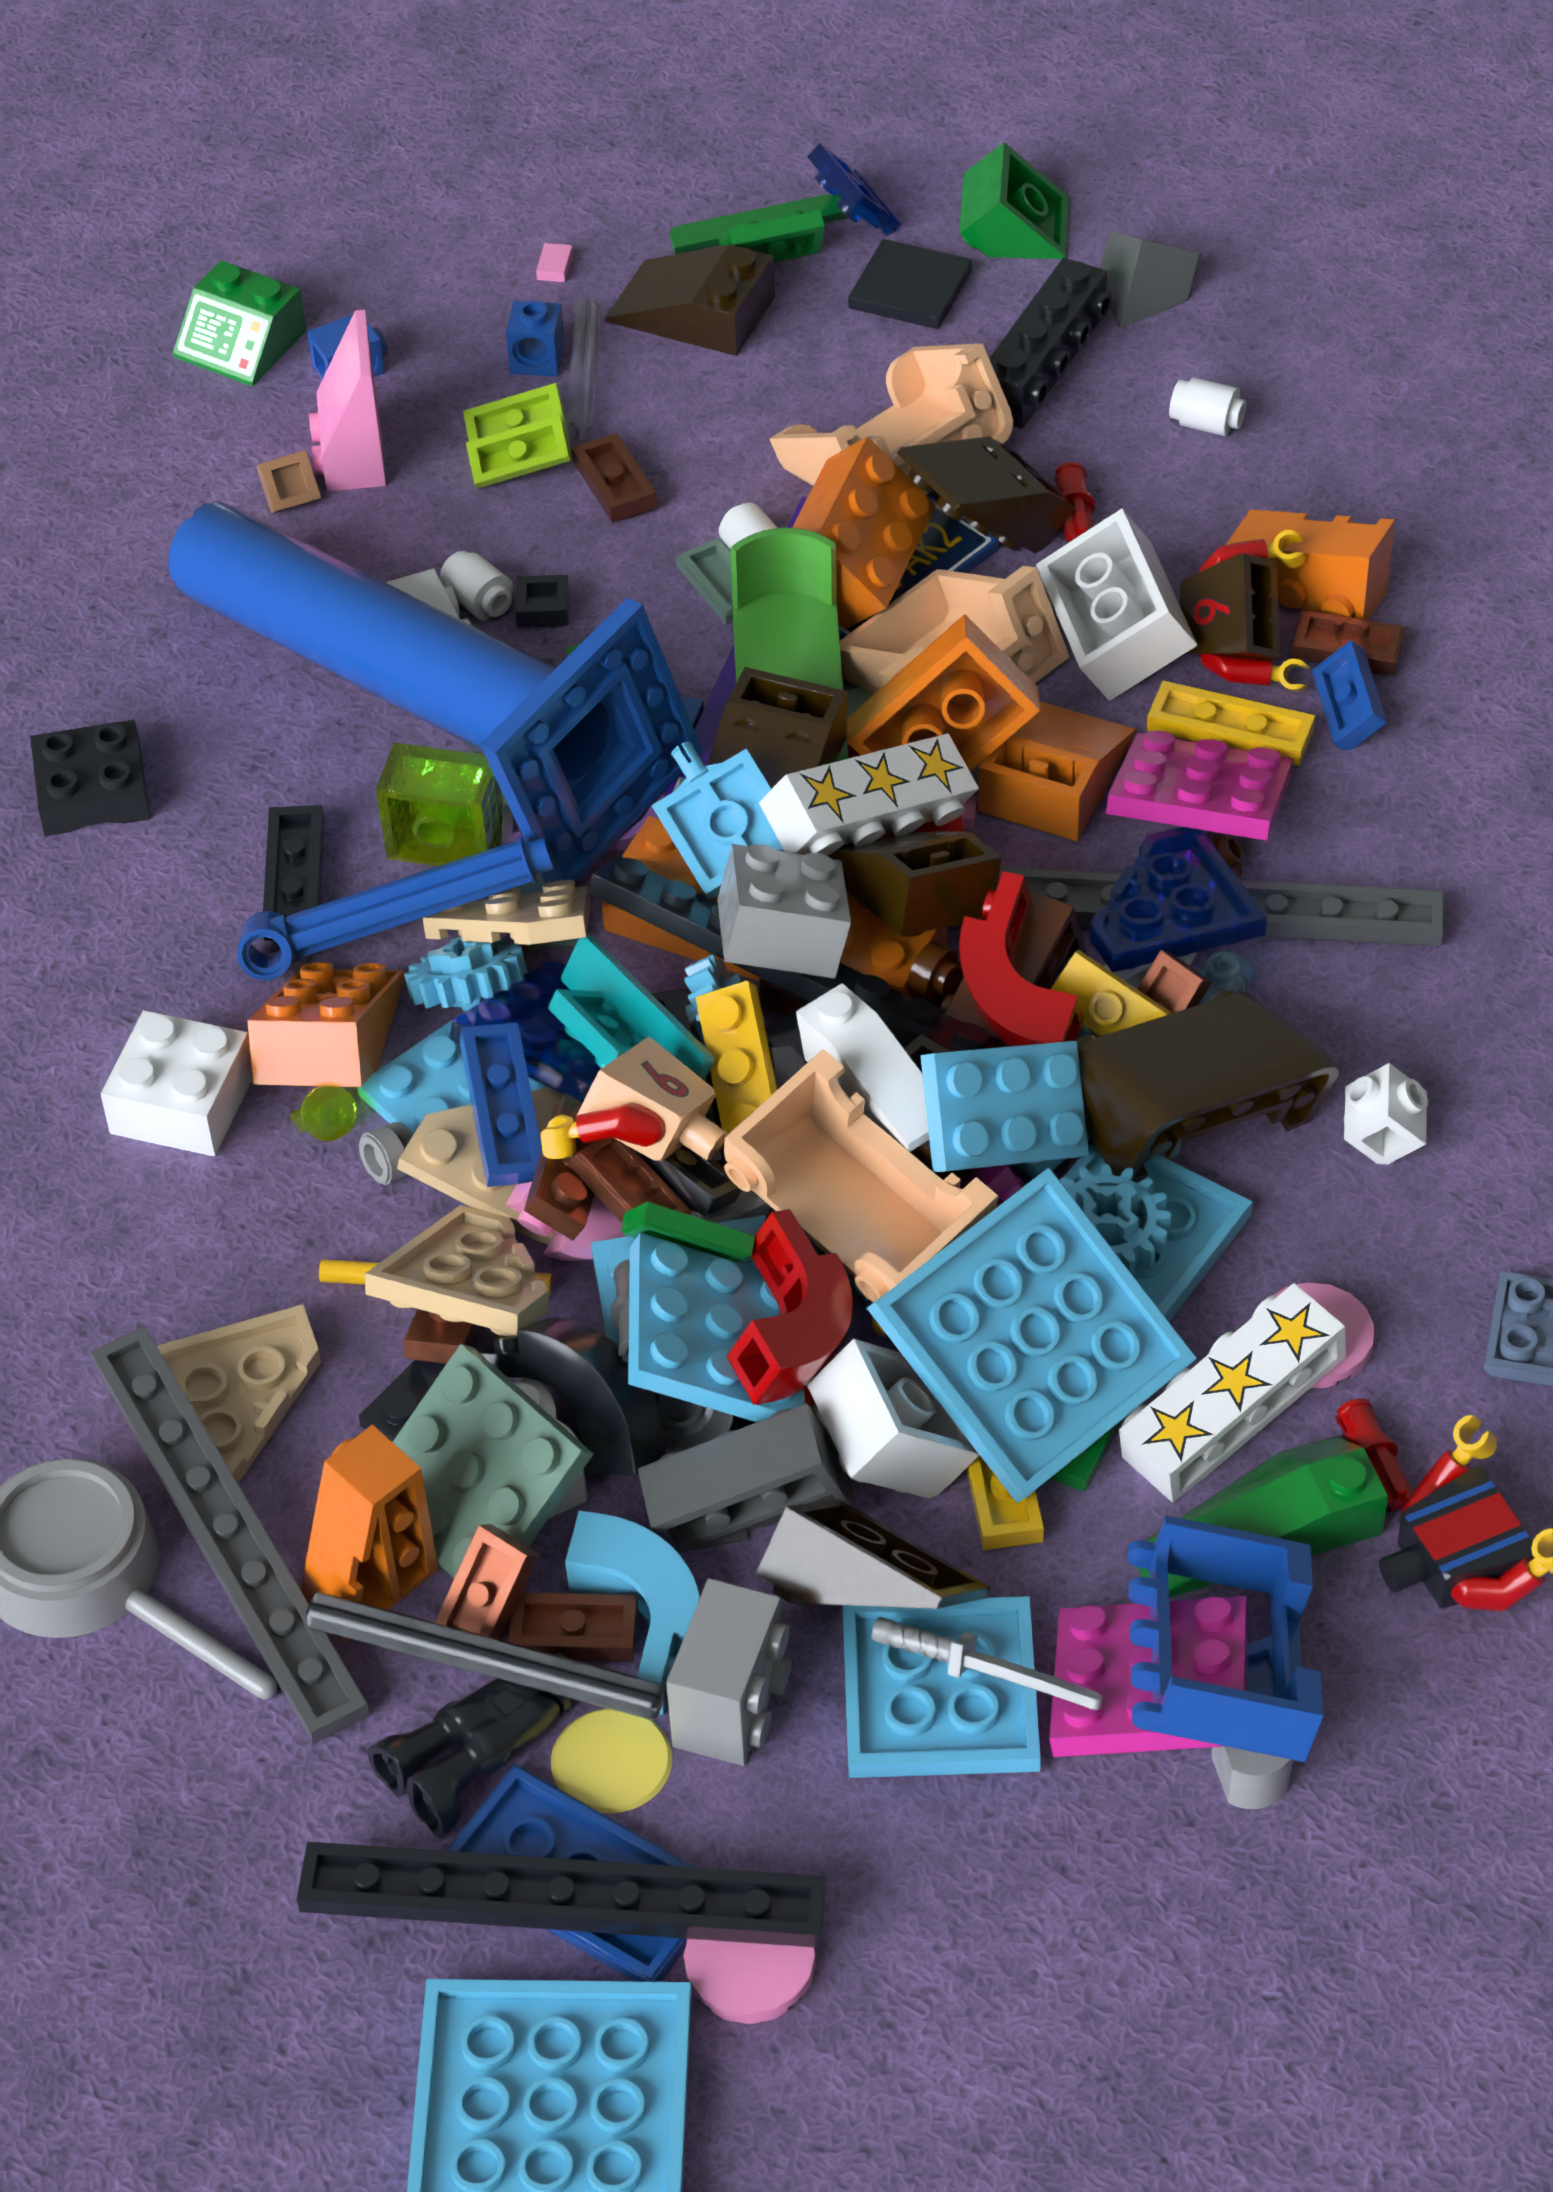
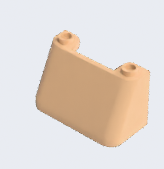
(936, 398)
(849, 1180)

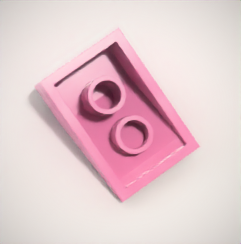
(349, 416)

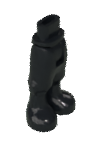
(490, 1727)

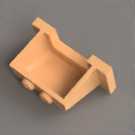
(1008, 610)

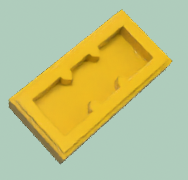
(1104, 997)

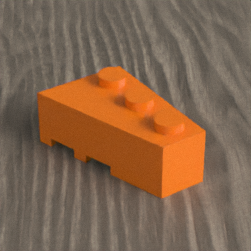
(1343, 565)
(369, 1525)

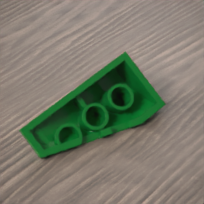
(1306, 1495)

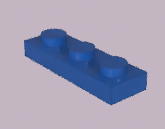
(501, 1103)

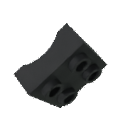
(89, 777)

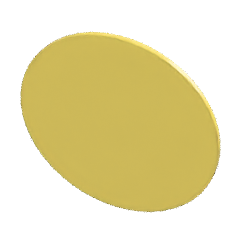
(611, 1760)

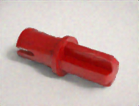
(1073, 486)
(1364, 1430)

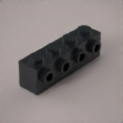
(1049, 335)

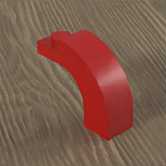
(1004, 1000)
(815, 1304)

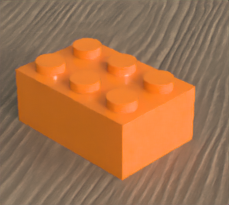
(873, 519)
(951, 687)

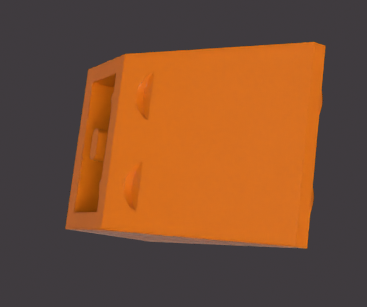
(1053, 771)
(325, 1026)

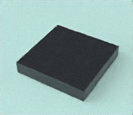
(910, 283)

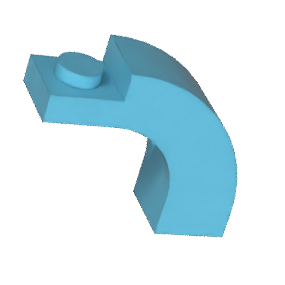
(629, 1559)

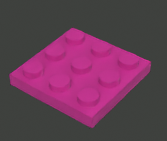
(1200, 785)
(1097, 1653)

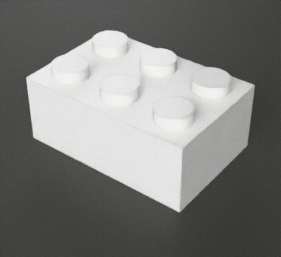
(1116, 605)

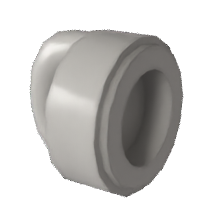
(382, 1149)

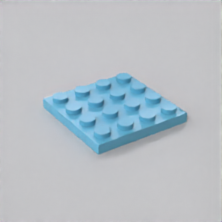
(1032, 1335)
(551, 2086)

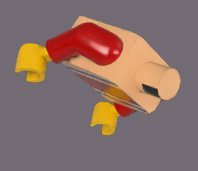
(645, 1103)

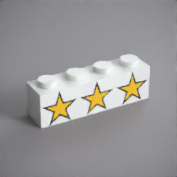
(869, 796)
(1232, 1392)

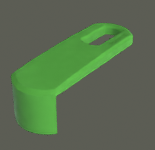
(787, 607)

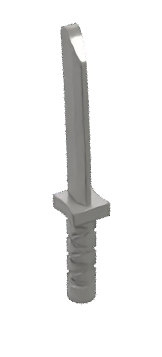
(962, 1656)

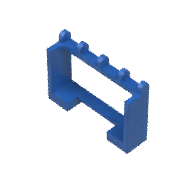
(1210, 1712)

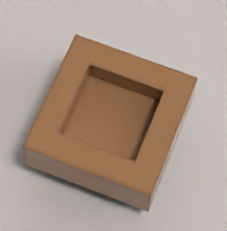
(288, 481)

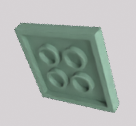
(487, 1456)

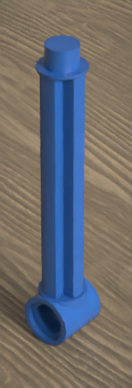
(389, 905)

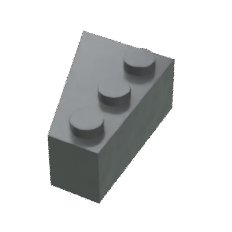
(742, 1480)

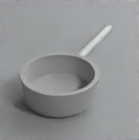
(85, 1556)

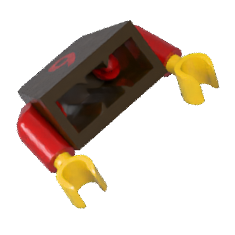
(1236, 611)

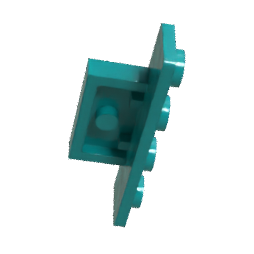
(615, 1012)

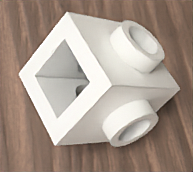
(1385, 1114)

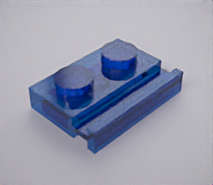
(856, 195)

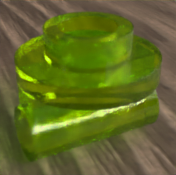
(326, 1113)

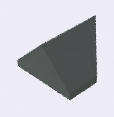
(1146, 276)

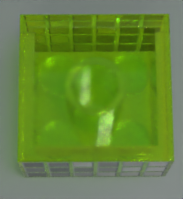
(438, 805)

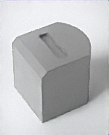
(1251, 1777)

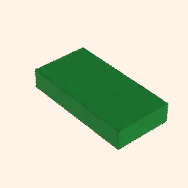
(687, 1231)

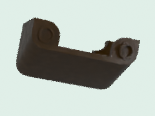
(1196, 1075)

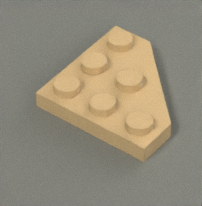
(531, 918)
(449, 1159)
(465, 1272)
(245, 1379)

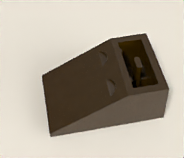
(991, 489)
(782, 724)
(921, 878)

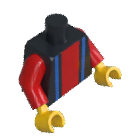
(1464, 1535)

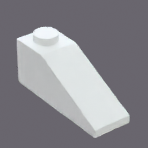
(872, 1062)

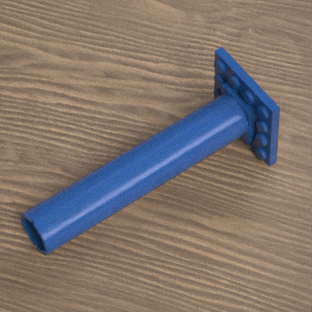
(568, 744)

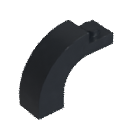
(585, 1369)

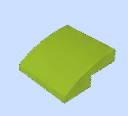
(517, 435)

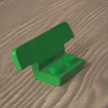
(778, 230)

